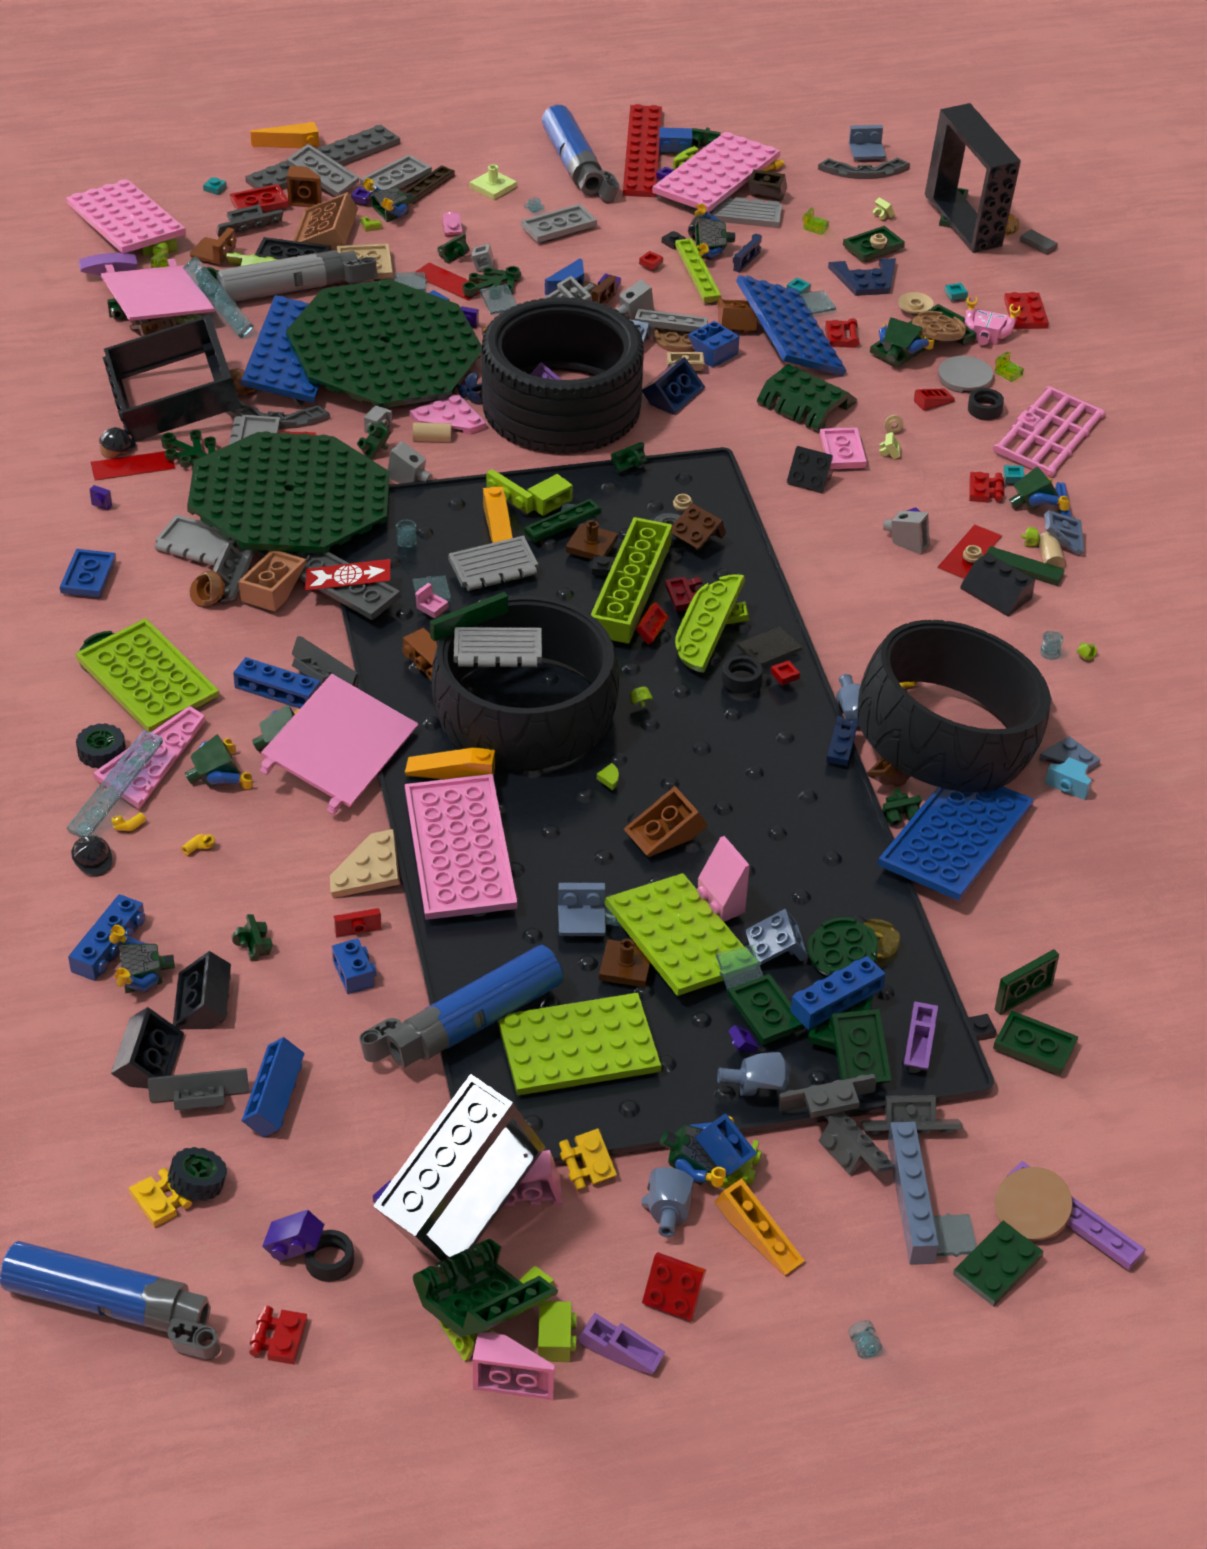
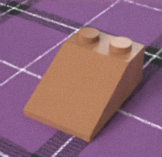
(271, 580)

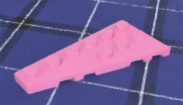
(176, 736)

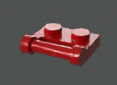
(836, 334)

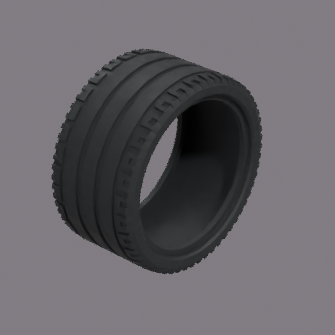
(562, 412)

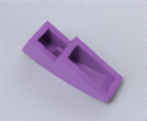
(96, 263)
(920, 1035)
(620, 1345)

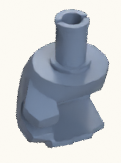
(848, 697)
(758, 1071)
(668, 1198)

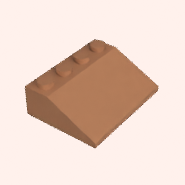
(328, 222)

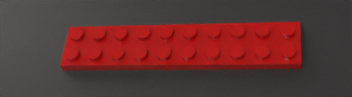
(642, 150)

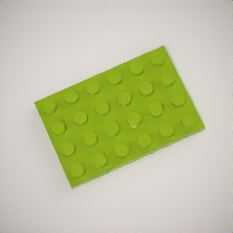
(146, 674)
(675, 931)
(578, 1043)

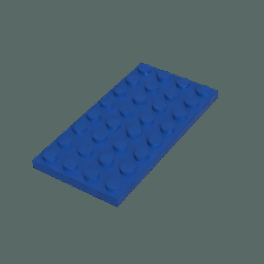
(790, 325)
(272, 361)
(954, 837)

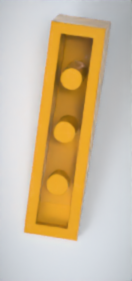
(286, 136)
(496, 514)
(452, 764)
(758, 1227)

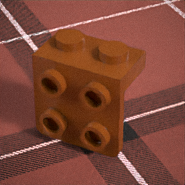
(215, 250)

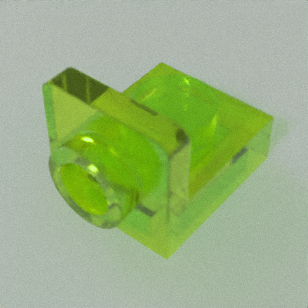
(814, 224)
(160, 257)
(1006, 368)

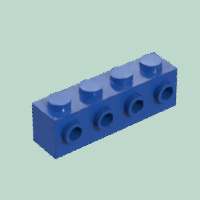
(274, 683)
(95, 950)
(837, 992)
(273, 1087)

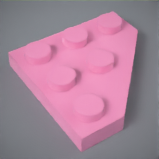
(450, 410)

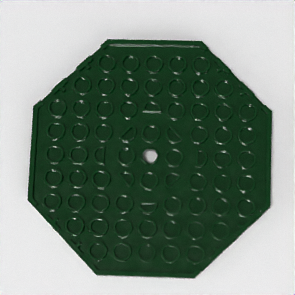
(343, 346)
(249, 498)

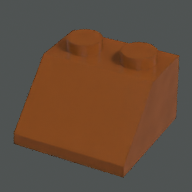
(303, 187)
(737, 315)

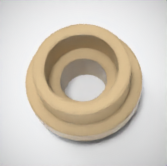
(878, 241)
(891, 419)
(682, 502)
(972, 553)

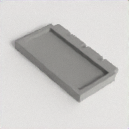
(749, 212)
(251, 424)
(192, 540)
(492, 562)
(497, 645)

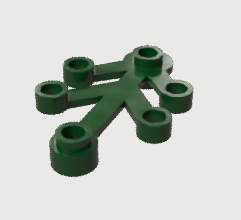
(511, 275)
(170, 442)

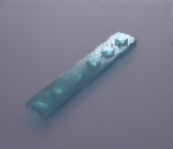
(218, 297)
(115, 784)

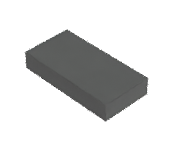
(1038, 241)

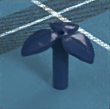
(471, 389)

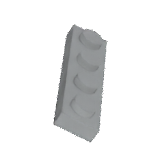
(672, 321)

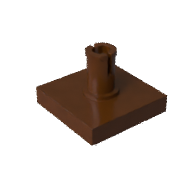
(591, 541)
(624, 963)

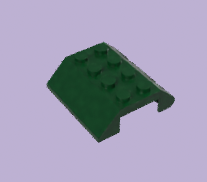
(803, 393)
(475, 1292)

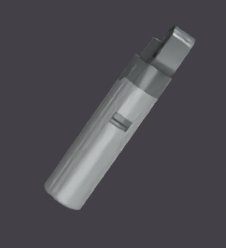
(295, 274)

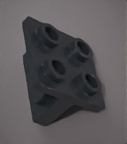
(810, 469)

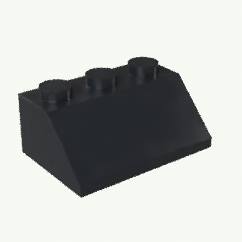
(998, 584)
(202, 993)
(147, 1049)

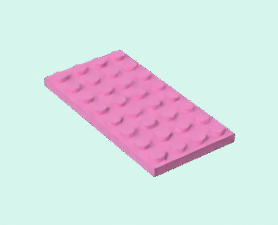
(716, 171)
(125, 216)
(460, 847)

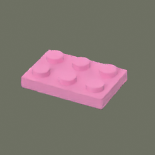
(844, 446)

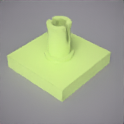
(493, 183)

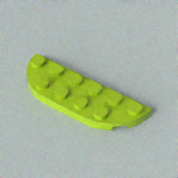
(706, 620)

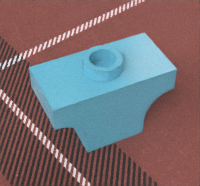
(1069, 778)

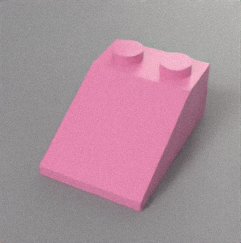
(725, 881)
(510, 1368)

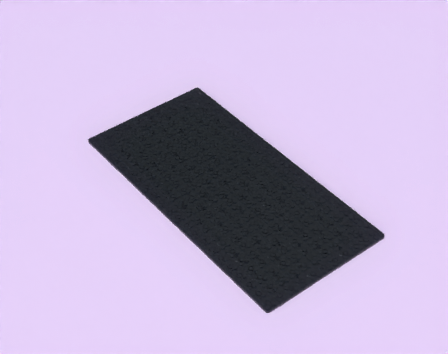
(739, 758)

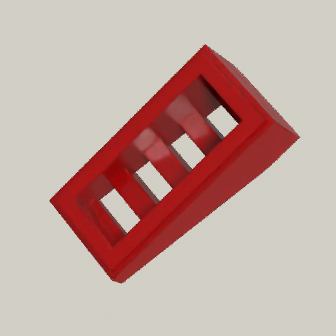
(932, 398)

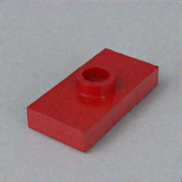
(652, 623)
(357, 922)

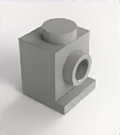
(483, 257)
(378, 414)

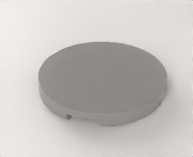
(965, 373)

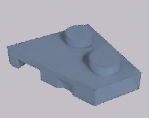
(1066, 530)
(1070, 748)

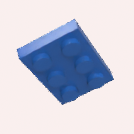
(88, 573)

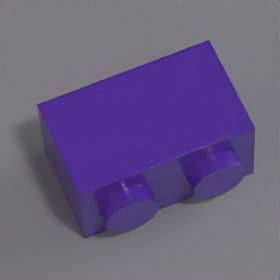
(293, 1235)

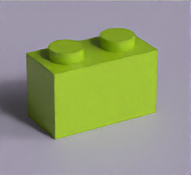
(551, 494)
(555, 1331)

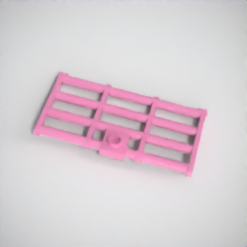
(1031, 425)

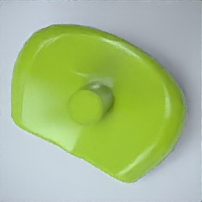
(1032, 537)
(1087, 651)
(640, 695)

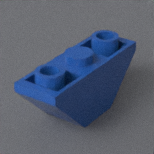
(574, 269)

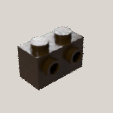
(767, 184)

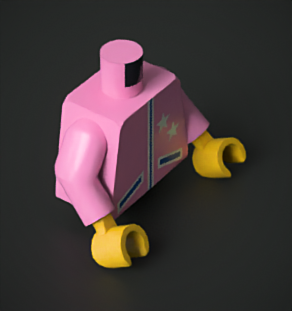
(989, 325)

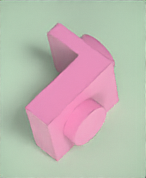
(452, 224)
(429, 602)

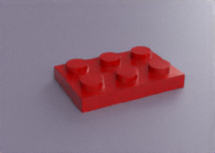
(267, 197)
(1032, 310)

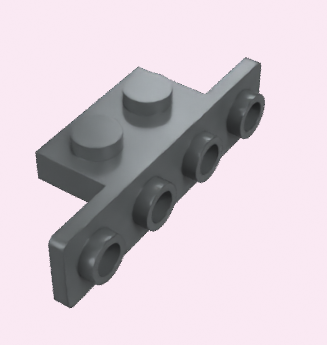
(249, 218)
(232, 567)
(318, 664)
(198, 1089)
(829, 1097)
(915, 1109)
(851, 1145)

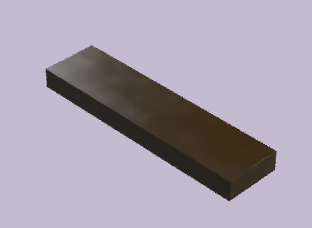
(430, 183)

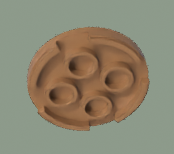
(939, 326)
(673, 340)
(1034, 1203)

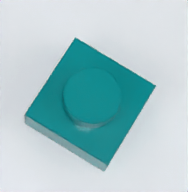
(214, 185)
(800, 285)
(956, 291)
(1013, 473)

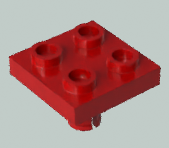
(674, 1286)

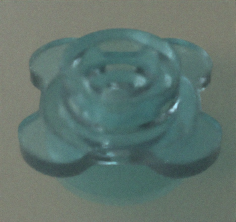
(534, 205)

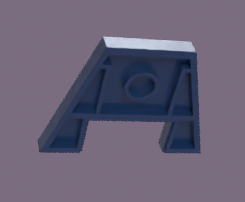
(868, 281)

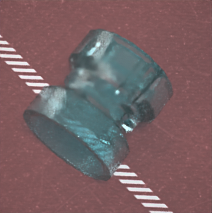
(406, 533)
(1051, 645)
(864, 1336)

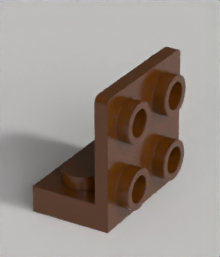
(604, 291)
(153, 325)
(697, 526)

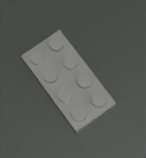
(399, 173)
(333, 176)
(558, 223)

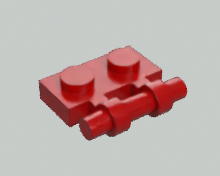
(981, 485)
(286, 1337)

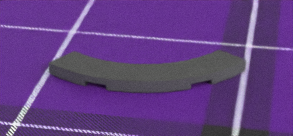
(864, 171)
(295, 420)

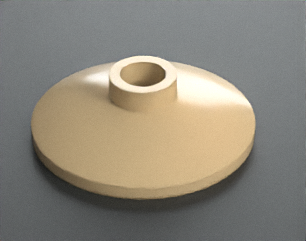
(915, 302)

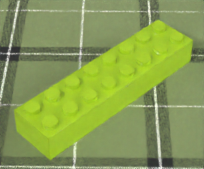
(632, 578)

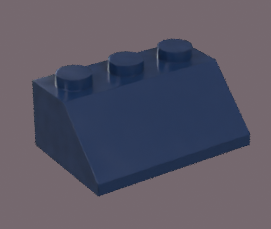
(673, 387)

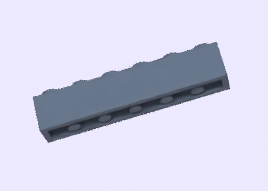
(912, 1193)

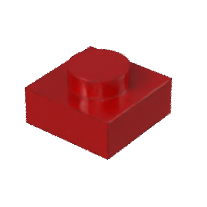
(651, 260)
(785, 672)

